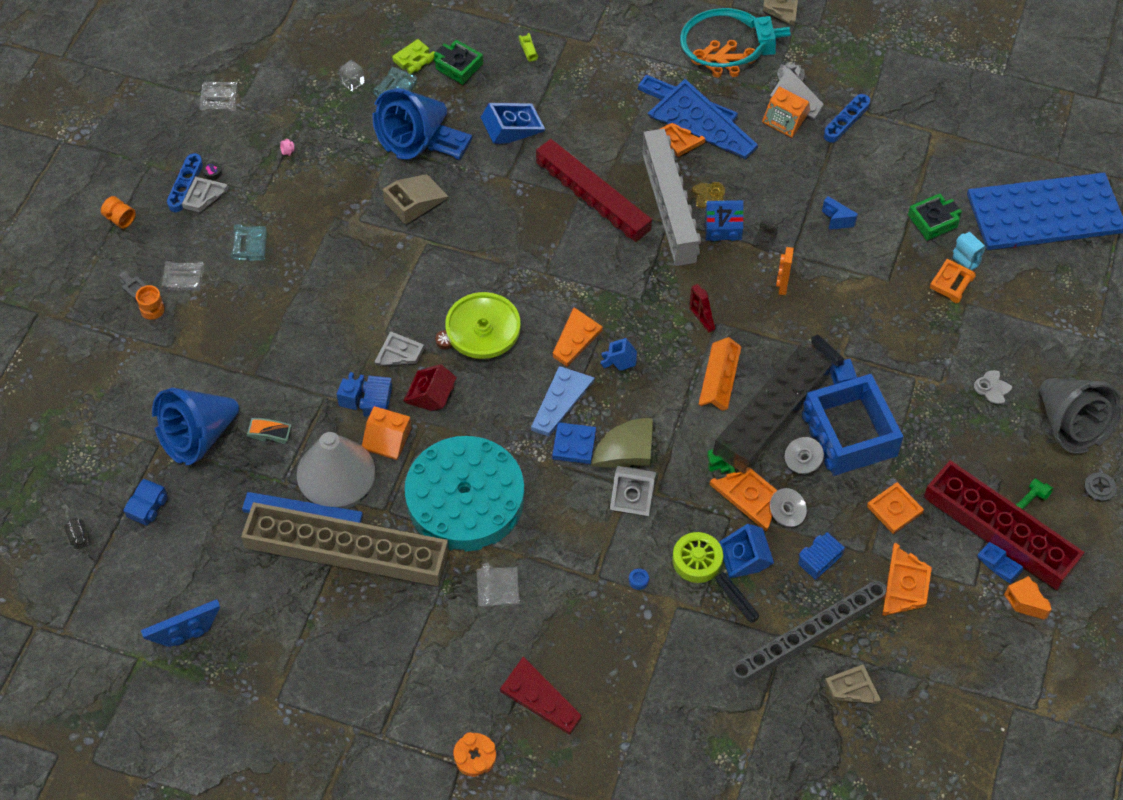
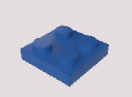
(574, 443)

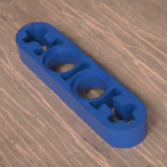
(847, 118)
(184, 182)

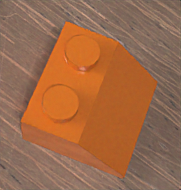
(386, 433)

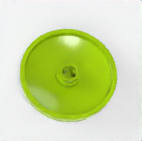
(483, 325)

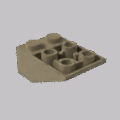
(413, 197)

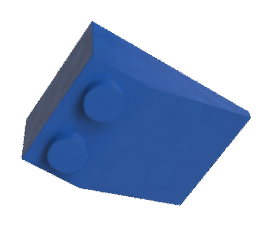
(511, 121)

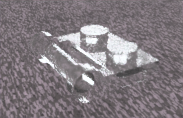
(218, 91)
(182, 279)

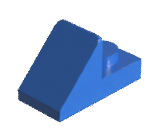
(841, 216)

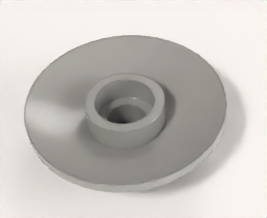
(804, 447)
(792, 502)

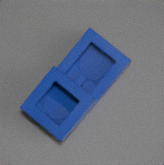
(996, 560)

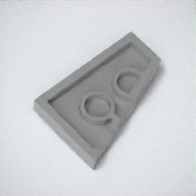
(793, 84)

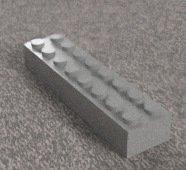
(670, 197)

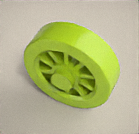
(697, 557)

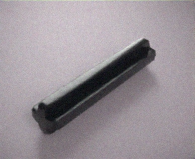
(827, 350)
(737, 597)

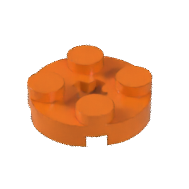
(479, 765)

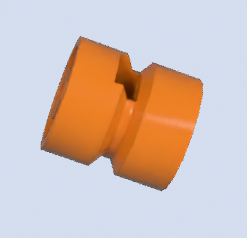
(118, 212)
(150, 302)

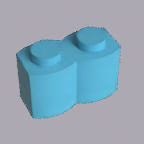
(968, 251)

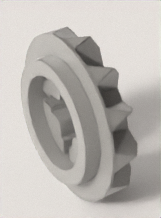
(798, 71)

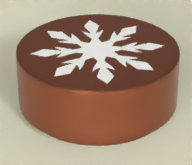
(442, 340)

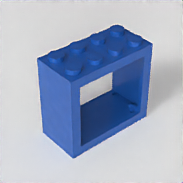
(862, 454)

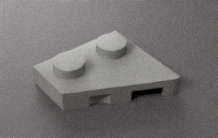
(399, 351)

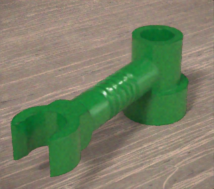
(1037, 489)

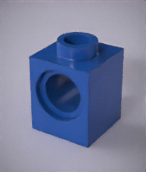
(843, 373)

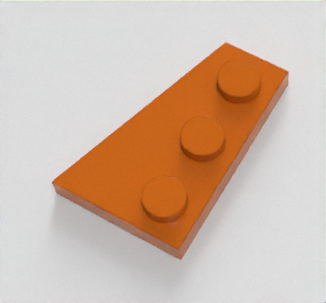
(784, 270)

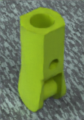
(528, 47)

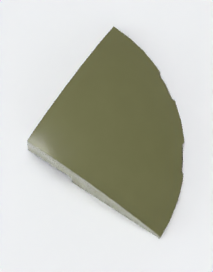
(625, 445)

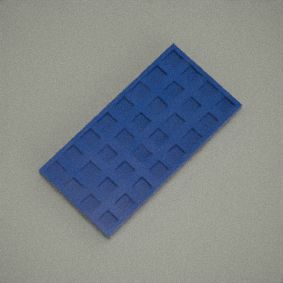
(1046, 211)

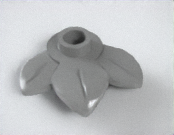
(994, 388)

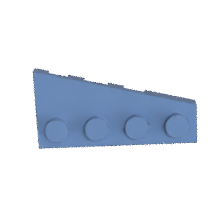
(560, 398)

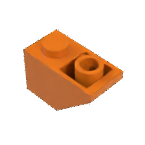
(1027, 599)

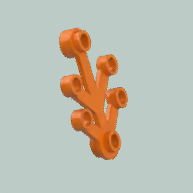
(722, 57)

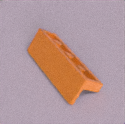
(720, 373)

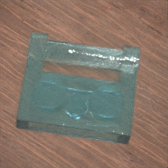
(404, 81)
(254, 243)

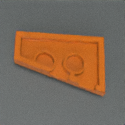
(576, 336)

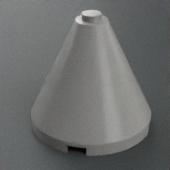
(336, 472)

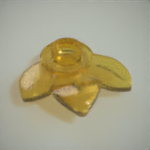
(707, 193)

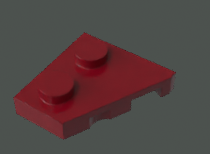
(701, 307)

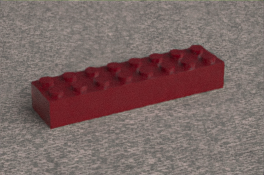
(1003, 524)

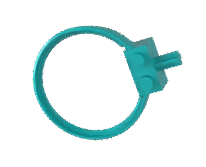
(763, 26)

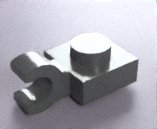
(130, 285)

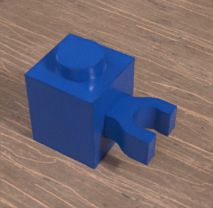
(620, 354)
(350, 392)

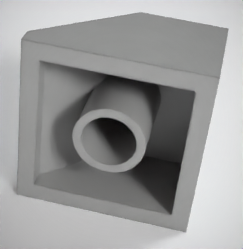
(632, 490)

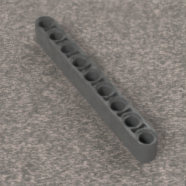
(804, 640)

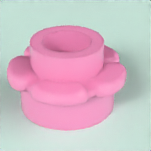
(287, 147)

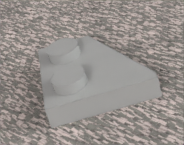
(203, 193)

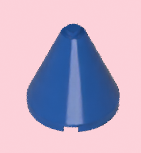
(406, 121)
(191, 422)

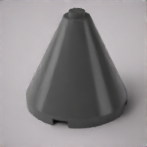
(1081, 411)

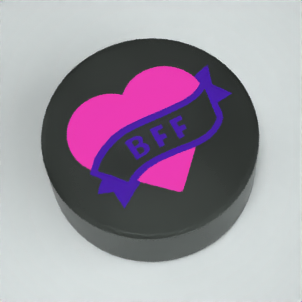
(212, 170)

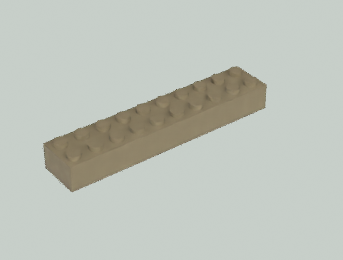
(345, 544)

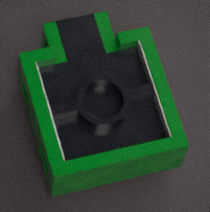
(457, 61)
(935, 216)

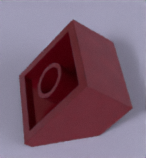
(430, 388)

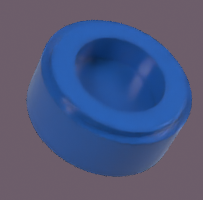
(638, 579)

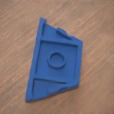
(183, 626)

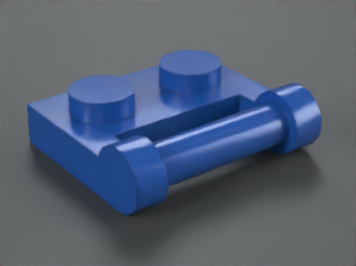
(450, 138)

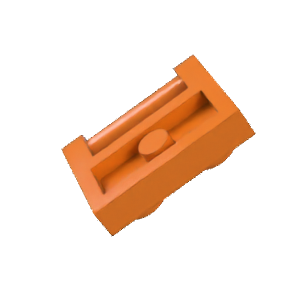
(946, 278)

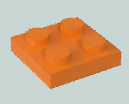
(895, 508)

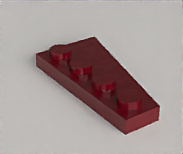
(536, 694)

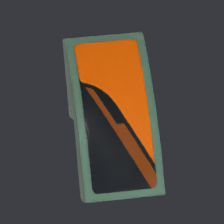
(268, 429)

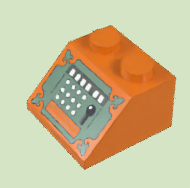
(786, 112)

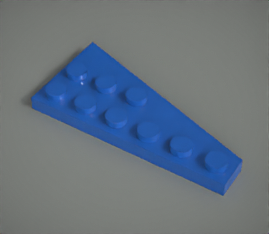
(694, 112)

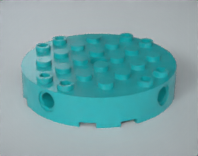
(465, 492)

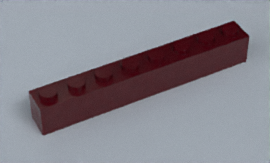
(593, 190)

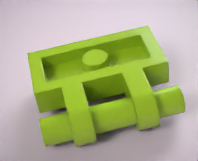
(411, 54)

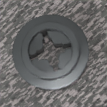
(1106, 482)

